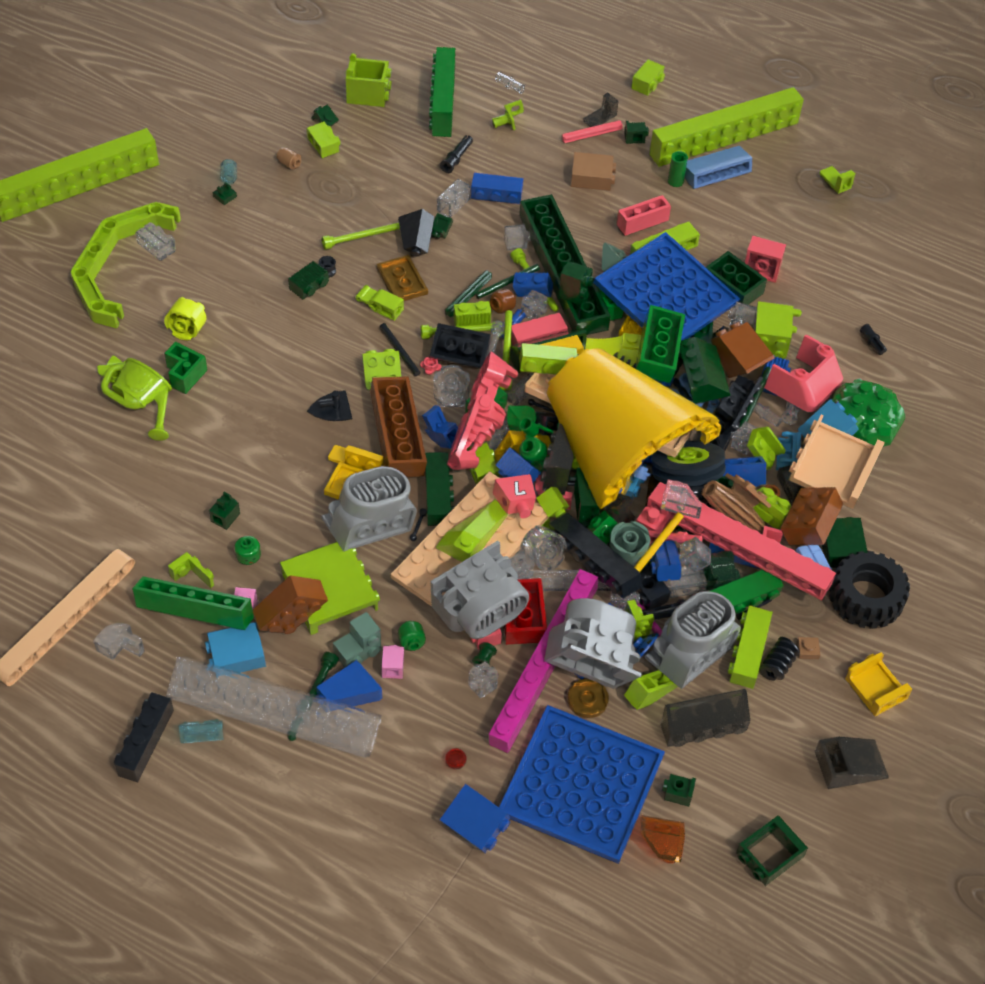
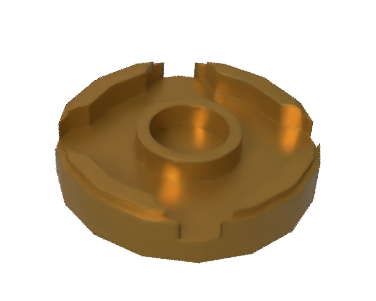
(588, 698)

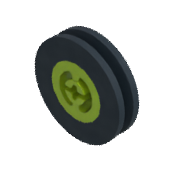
(693, 465)

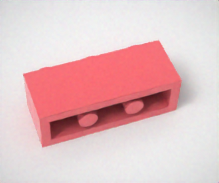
(643, 215)
(538, 328)

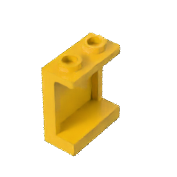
(876, 684)

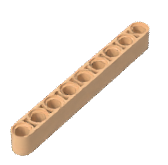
(64, 616)

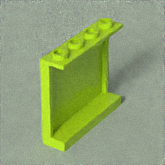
(341, 578)

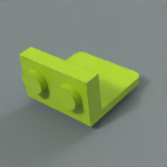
(380, 365)

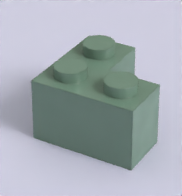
(360, 643)

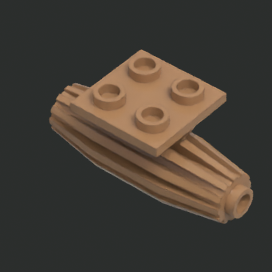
(737, 502)

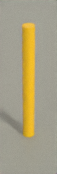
(659, 541)

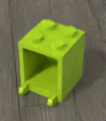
(368, 81)
(774, 326)

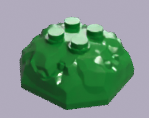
(874, 408)

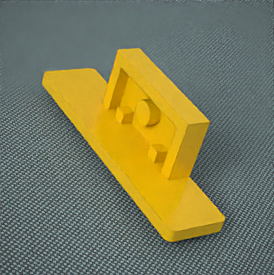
(355, 457)

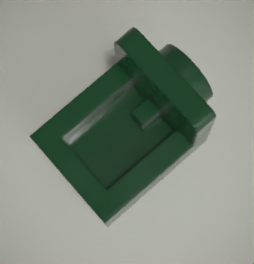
(326, 115)
(441, 226)

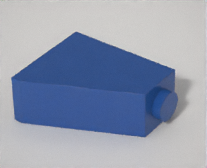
(351, 686)

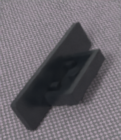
(735, 406)

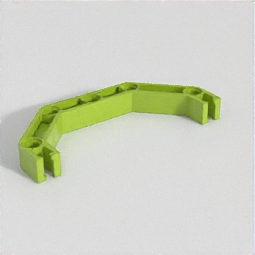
(99, 249)

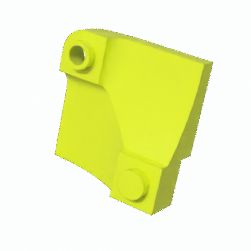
(625, 345)

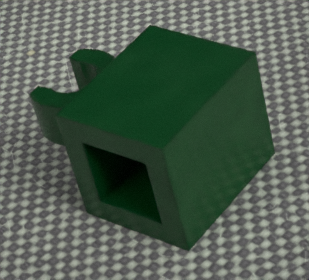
(224, 511)

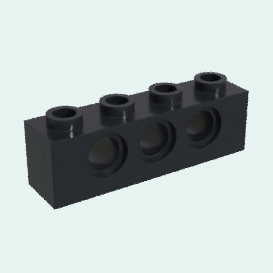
(658, 592)

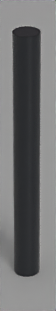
(398, 347)

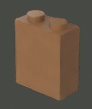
(593, 171)

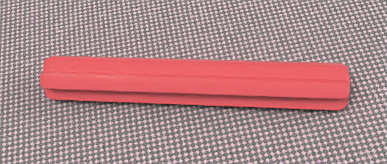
(592, 131)

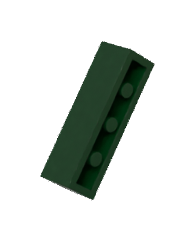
(438, 487)

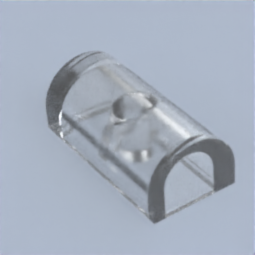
(517, 393)

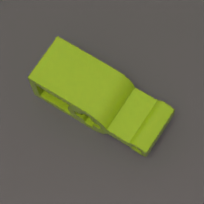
(381, 302)

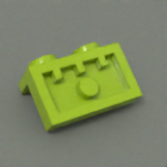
(765, 444)
(643, 623)

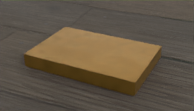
(402, 278)

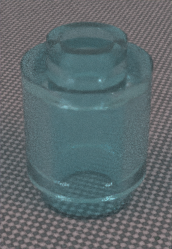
(228, 171)

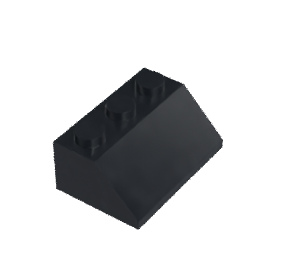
(460, 345)

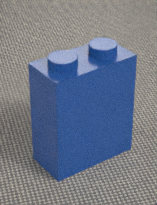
(476, 819)

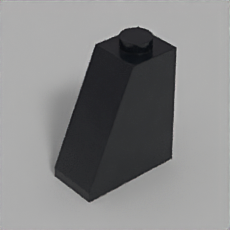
(416, 231)

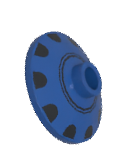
(642, 645)

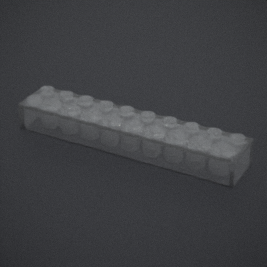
(274, 706)

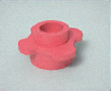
(430, 365)

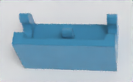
(792, 447)

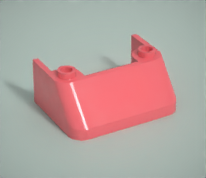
(804, 388)

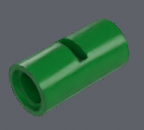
(677, 169)

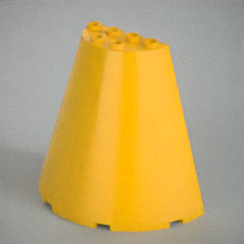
(619, 418)

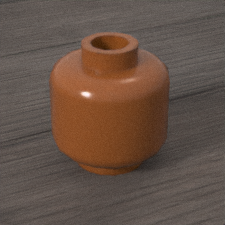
(503, 301)

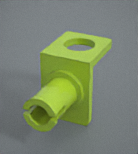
(508, 118)

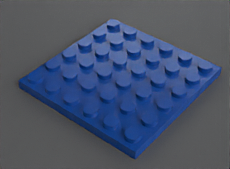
(670, 279)
(582, 783)

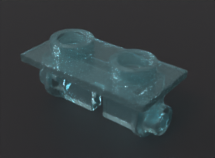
(202, 732)

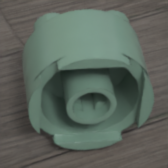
(630, 541)

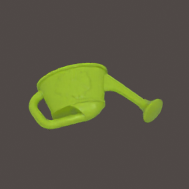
(138, 387)

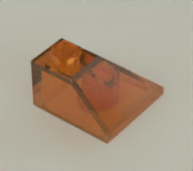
(664, 837)

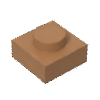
(808, 648)

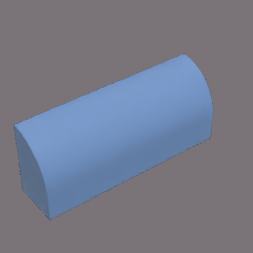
(718, 167)

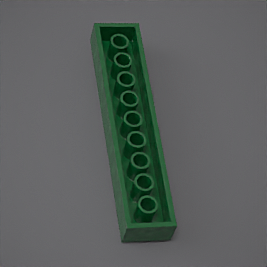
(555, 248)

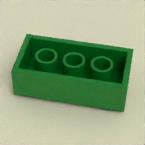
(660, 343)

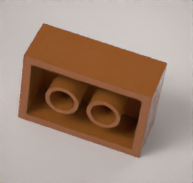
(812, 516)
(290, 605)

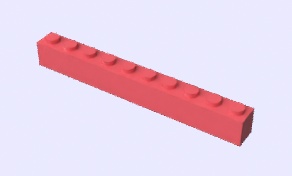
(753, 547)

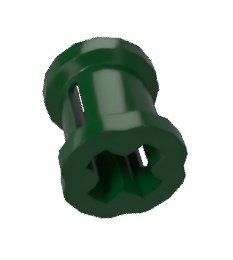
(485, 654)

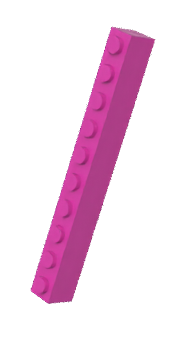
(536, 672)

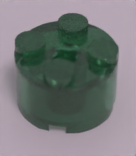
(721, 570)

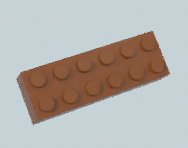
(398, 425)

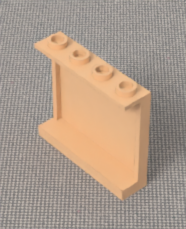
(834, 460)

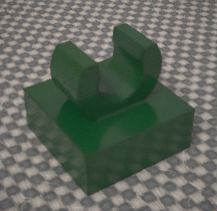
(224, 194)

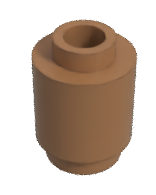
(289, 158)

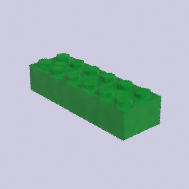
(442, 92)

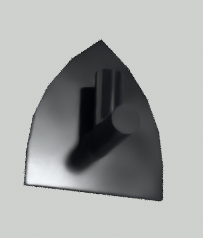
(332, 407)

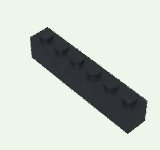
(597, 556)

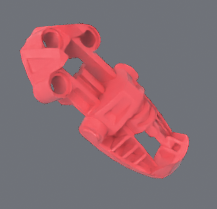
(483, 413)

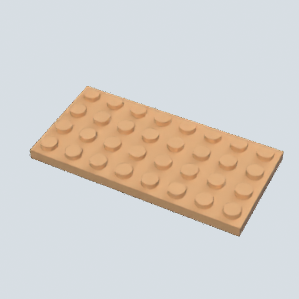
(428, 562)

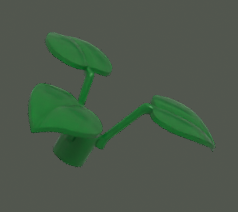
(523, 419)

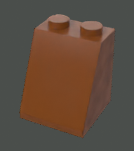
(741, 349)

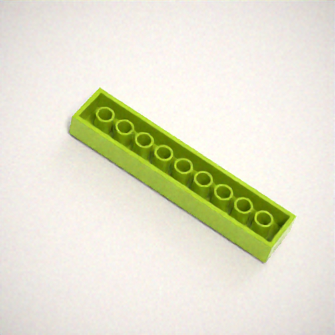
(727, 126)
(77, 174)

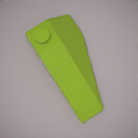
(473, 533)

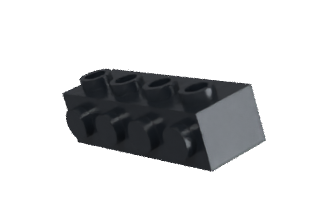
(143, 737)

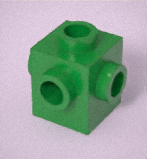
(602, 526)

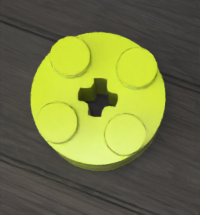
(185, 318)

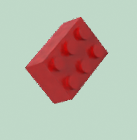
(531, 622)

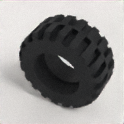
(876, 570)

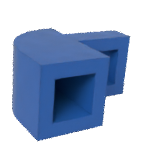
(438, 428)

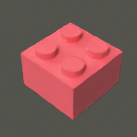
(765, 257)

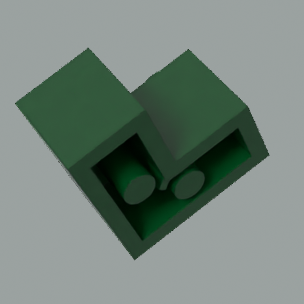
(575, 282)

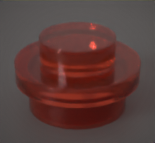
(455, 758)

